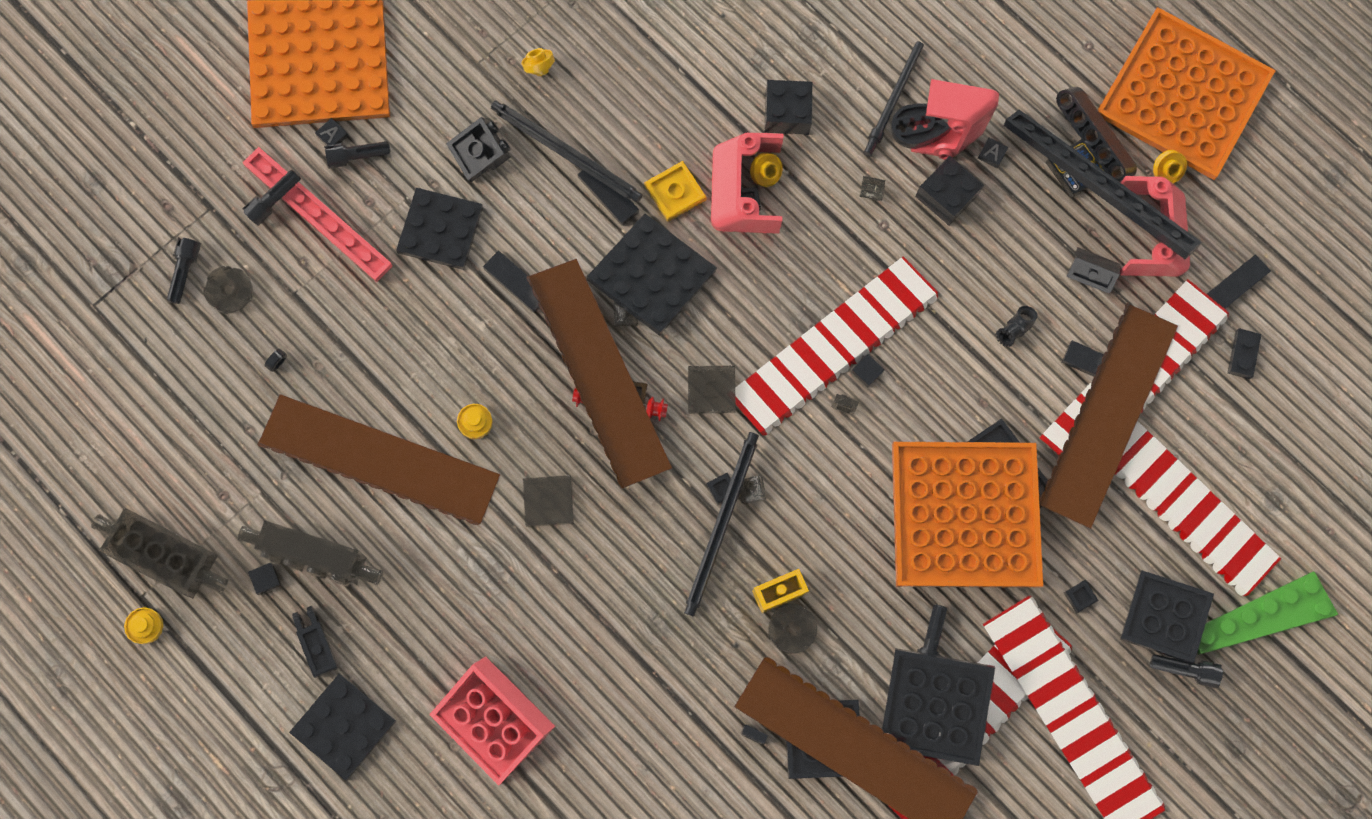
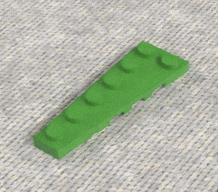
(1279, 610)

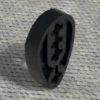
(921, 136)

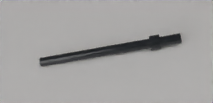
(877, 133)

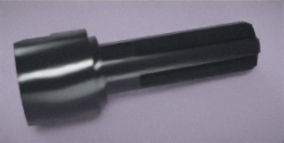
(339, 155)
(261, 207)
(185, 253)
(934, 631)
(1204, 672)

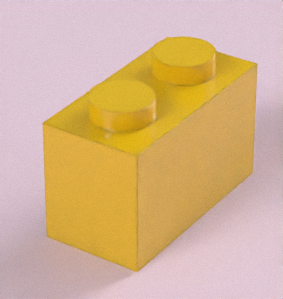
(780, 591)

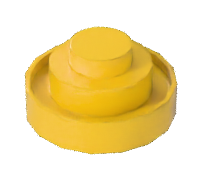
(538, 61)
(1170, 165)
(766, 169)
(474, 421)
(143, 626)

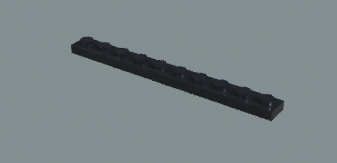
(1102, 184)

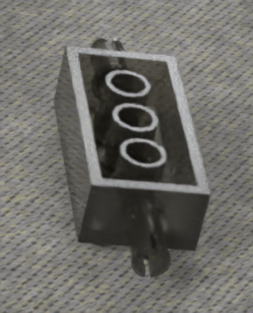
(158, 553)
(313, 553)

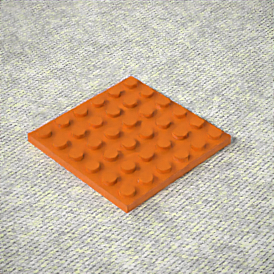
(317, 61)
(1185, 92)
(966, 514)

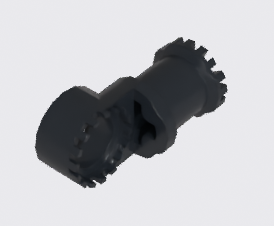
(1016, 326)

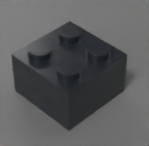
(788, 107)
(949, 190)

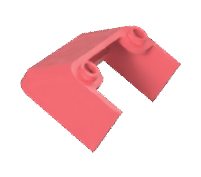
(967, 114)
(1173, 205)
(728, 208)

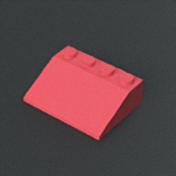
(492, 720)

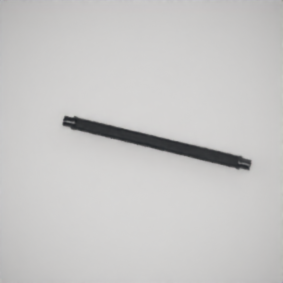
(566, 151)
(721, 524)

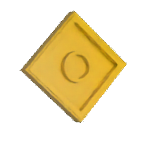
(675, 191)

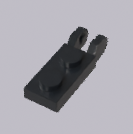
(315, 644)

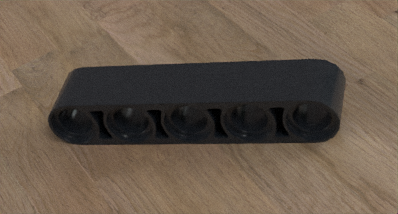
(1086, 131)

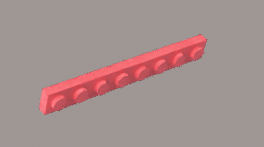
(320, 217)

